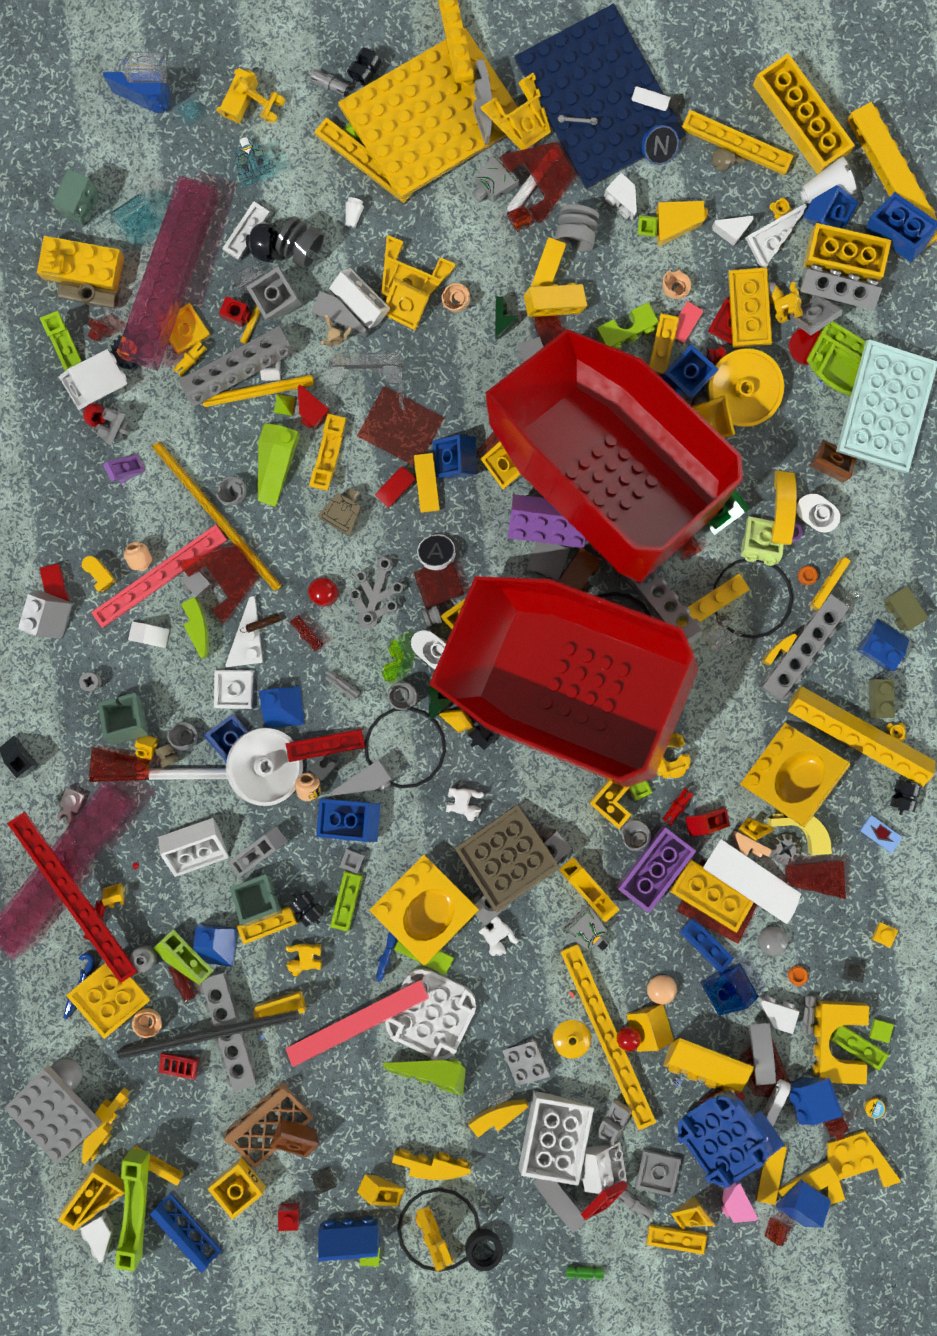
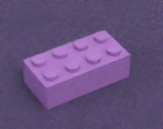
(539, 521)
(655, 869)

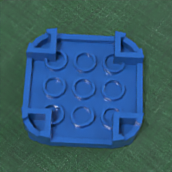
(724, 1139)

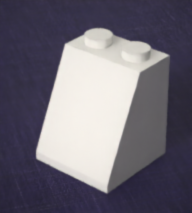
(93, 379)

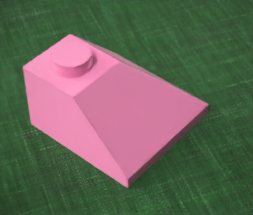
(737, 1204)

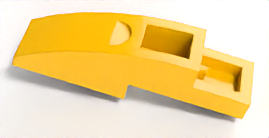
(101, 1134)
(439, 1168)

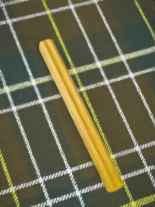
(259, 390)

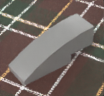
(762, 1054)
(561, 1203)

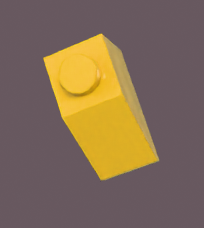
(380, 1191)

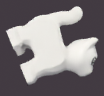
(461, 804)
(495, 934)

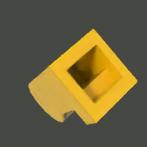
(99, 572)

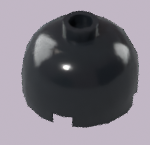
(262, 241)

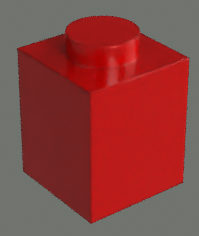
(289, 1217)

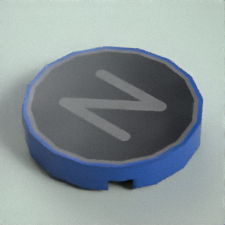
(660, 144)

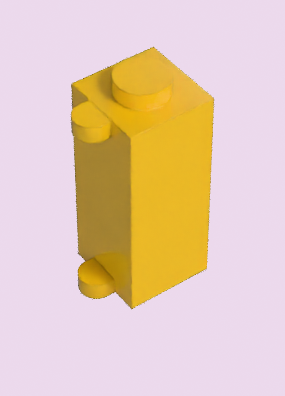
(234, 104)
(281, 1004)

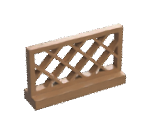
(254, 1116)

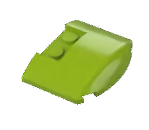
(837, 357)

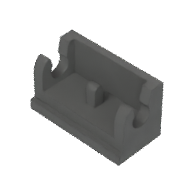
(320, 769)

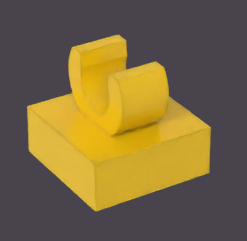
(52, 263)
(113, 894)

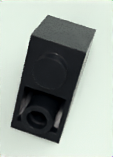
(17, 758)

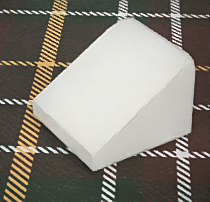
(272, 372)

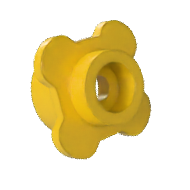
(783, 203)
(900, 728)

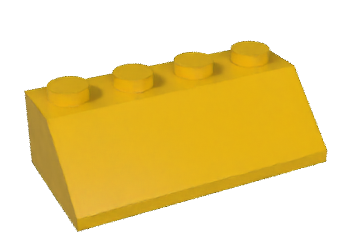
(707, 1066)

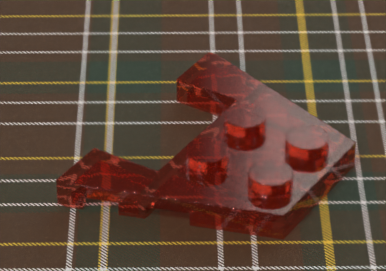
(548, 170)
(230, 571)

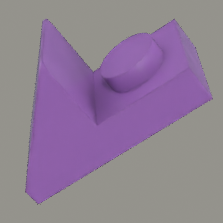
(124, 468)

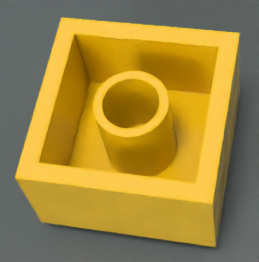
(237, 1188)

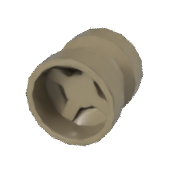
(167, 755)

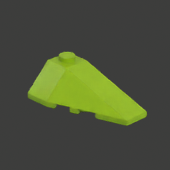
(275, 456)
(444, 1074)

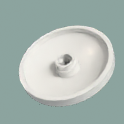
(260, 767)

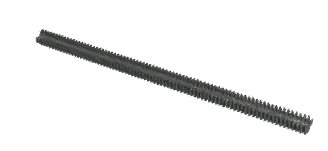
(206, 1035)

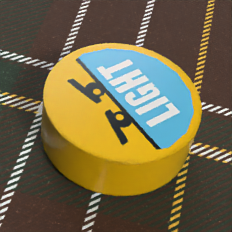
(874, 1108)

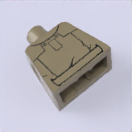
(342, 512)

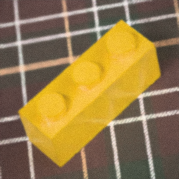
(555, 300)

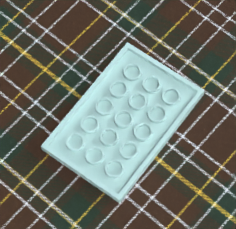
(887, 406)

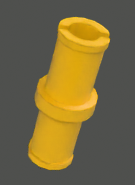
(189, 358)

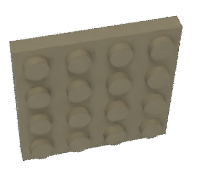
(507, 858)

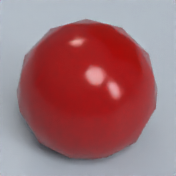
(89, 413)
(628, 1038)

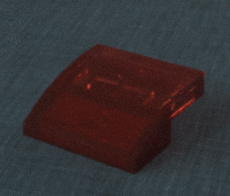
(438, 585)

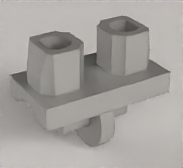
(115, 427)

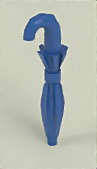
(385, 958)
(83, 974)

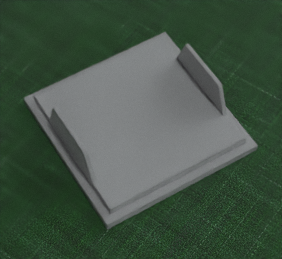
(548, 559)

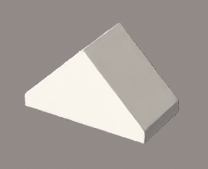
(732, 228)
(149, 634)

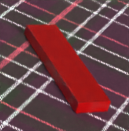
(325, 745)

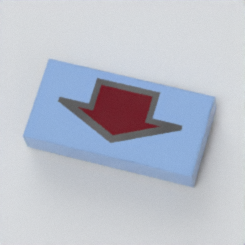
(880, 833)

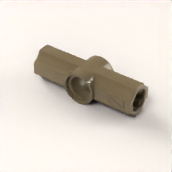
(99, 296)

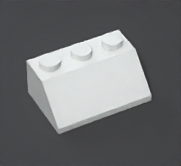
(193, 847)

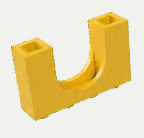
(829, 1017)

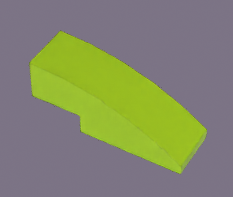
(197, 626)

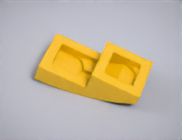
(783, 646)

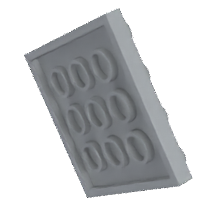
(52, 1114)

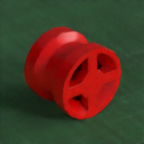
(715, 355)

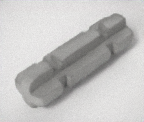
(342, 685)
(809, 1014)

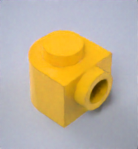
(146, 747)

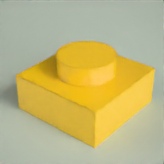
(884, 934)

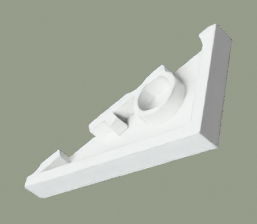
(768, 239)
(246, 646)

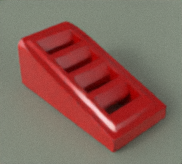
(194, 1061)

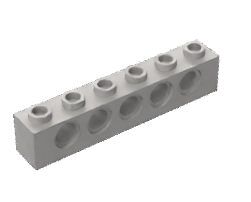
(236, 366)
(838, 614)
(692, 629)
(561, 848)
(235, 1079)

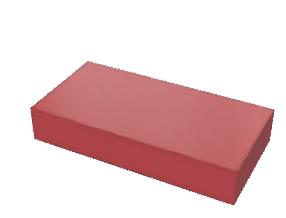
(687, 319)

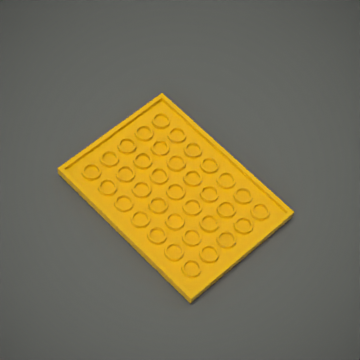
(422, 120)

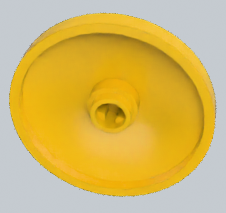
(751, 385)

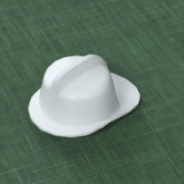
(818, 512)
(428, 647)

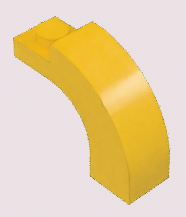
(589, 889)

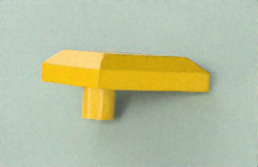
(457, 719)
(755, 829)

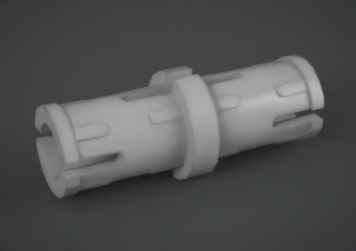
(329, 82)
(635, 1204)

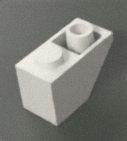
(623, 196)
(779, 1015)
(98, 1234)

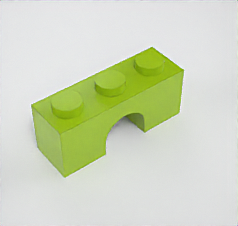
(643, 322)

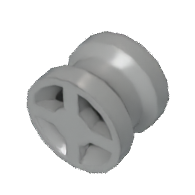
(432, 616)
(94, 683)

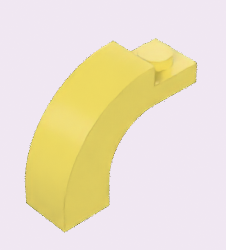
(816, 833)

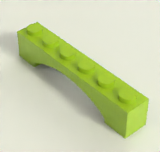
(135, 1177)

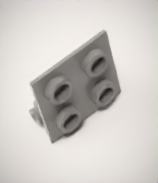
(526, 1062)

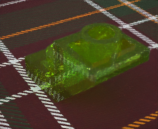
(392, 669)

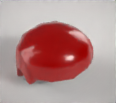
(323, 592)

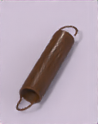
(262, 623)

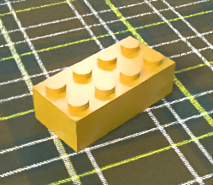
(847, 252)
(84, 263)

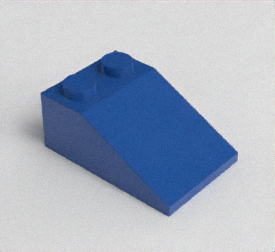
(148, 95)
(348, 820)

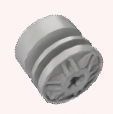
(577, 224)

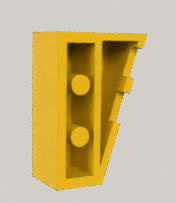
(92, 1195)

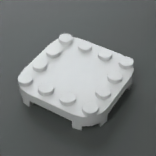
(437, 1023)

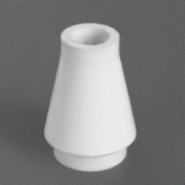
(353, 211)

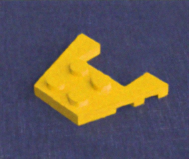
(524, 124)
(411, 275)
(855, 1156)
(433, 1239)

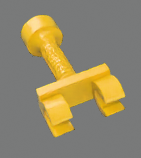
(242, 87)

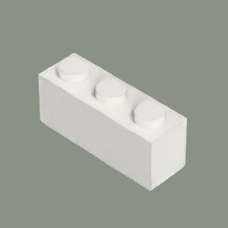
(359, 298)

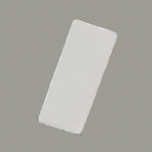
(650, 98)

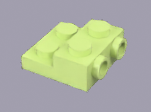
(757, 542)

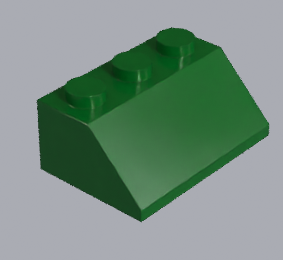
(731, 510)

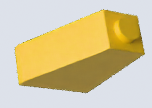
(678, 219)

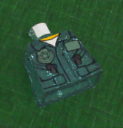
(252, 163)

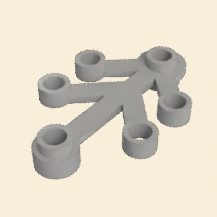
(374, 595)

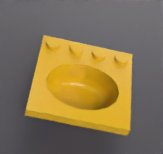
(795, 774)
(424, 909)

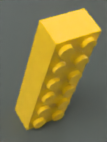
(802, 113)

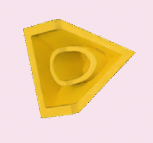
(692, 1214)

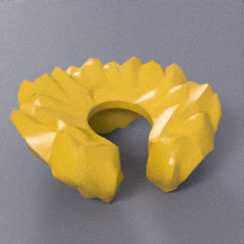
(677, 768)

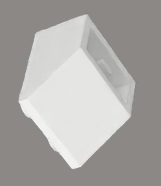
(603, 1167)

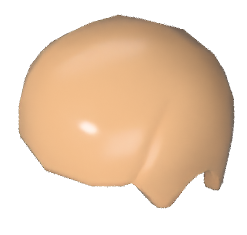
(673, 278)
(460, 293)
(662, 989)
(141, 1020)

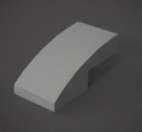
(614, 1122)

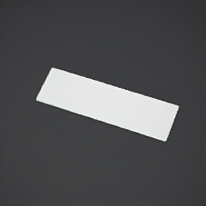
(753, 881)

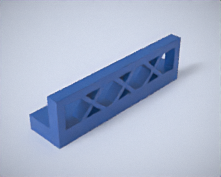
(179, 1236)

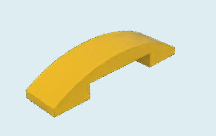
(328, 452)
(784, 507)

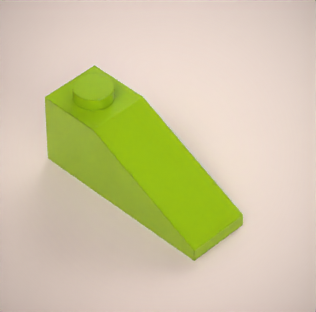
(183, 957)

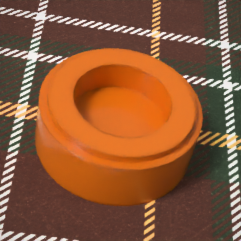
(807, 575)
(797, 975)

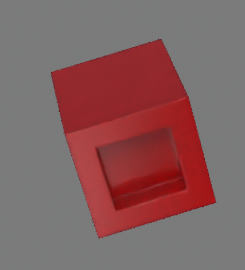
(229, 306)

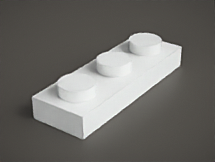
(236, 243)

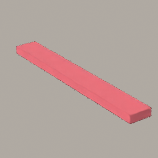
(157, 577)
(357, 1023)

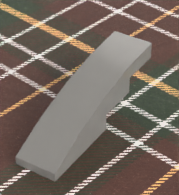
(483, 95)

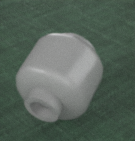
(149, 957)

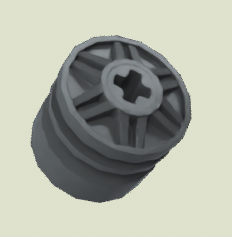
(297, 240)

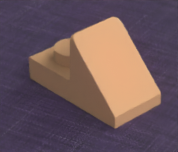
(744, 845)

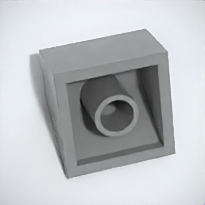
(274, 294)
(45, 615)

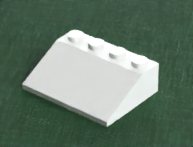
(555, 1139)

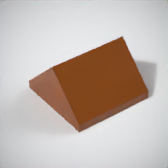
(833, 463)
(294, 1138)

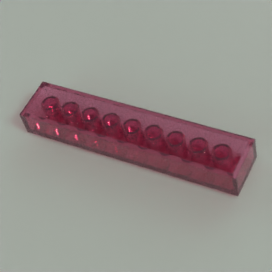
(168, 273)
(77, 851)

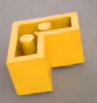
(606, 803)

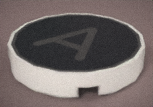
(436, 552)

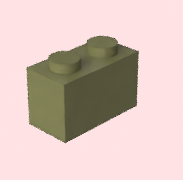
(905, 609)
(881, 698)

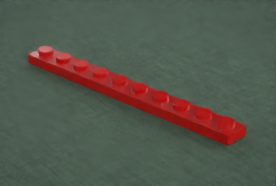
(72, 896)

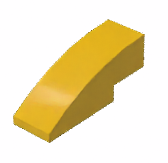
(549, 262)
(497, 1116)

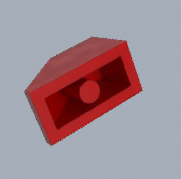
(311, 409)
(707, 822)

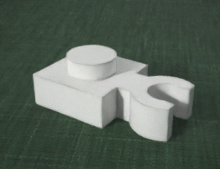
(70, 802)

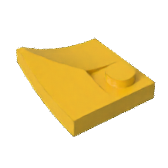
(717, 414)

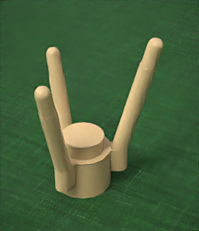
(335, 335)

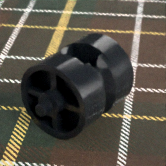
(366, 64)
(481, 736)
(905, 796)
(306, 908)

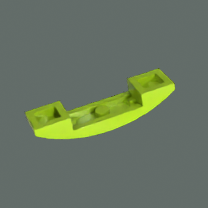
(61, 339)

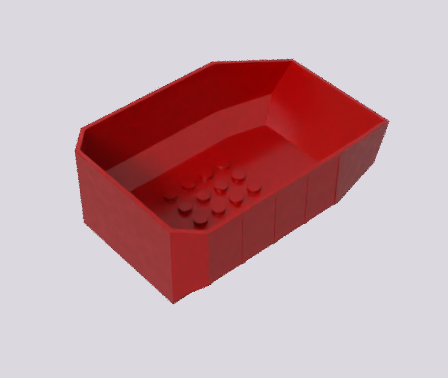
(613, 450)
(568, 675)

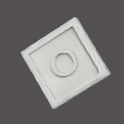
(233, 689)

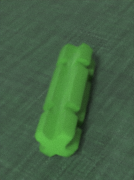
(584, 1272)

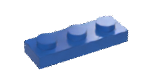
(706, 945)

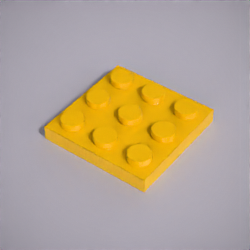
(107, 1001)

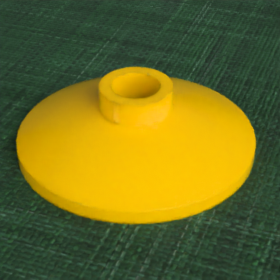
(571, 1029)

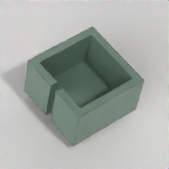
(76, 197)
(123, 723)
(255, 900)

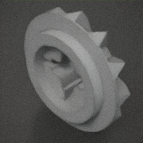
(776, 847)

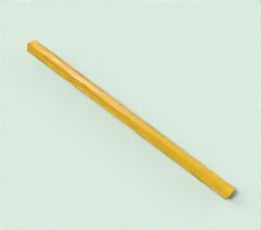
(216, 516)

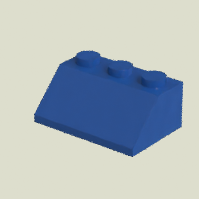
(903, 225)
(348, 1239)

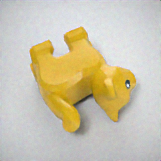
(786, 304)
(306, 955)

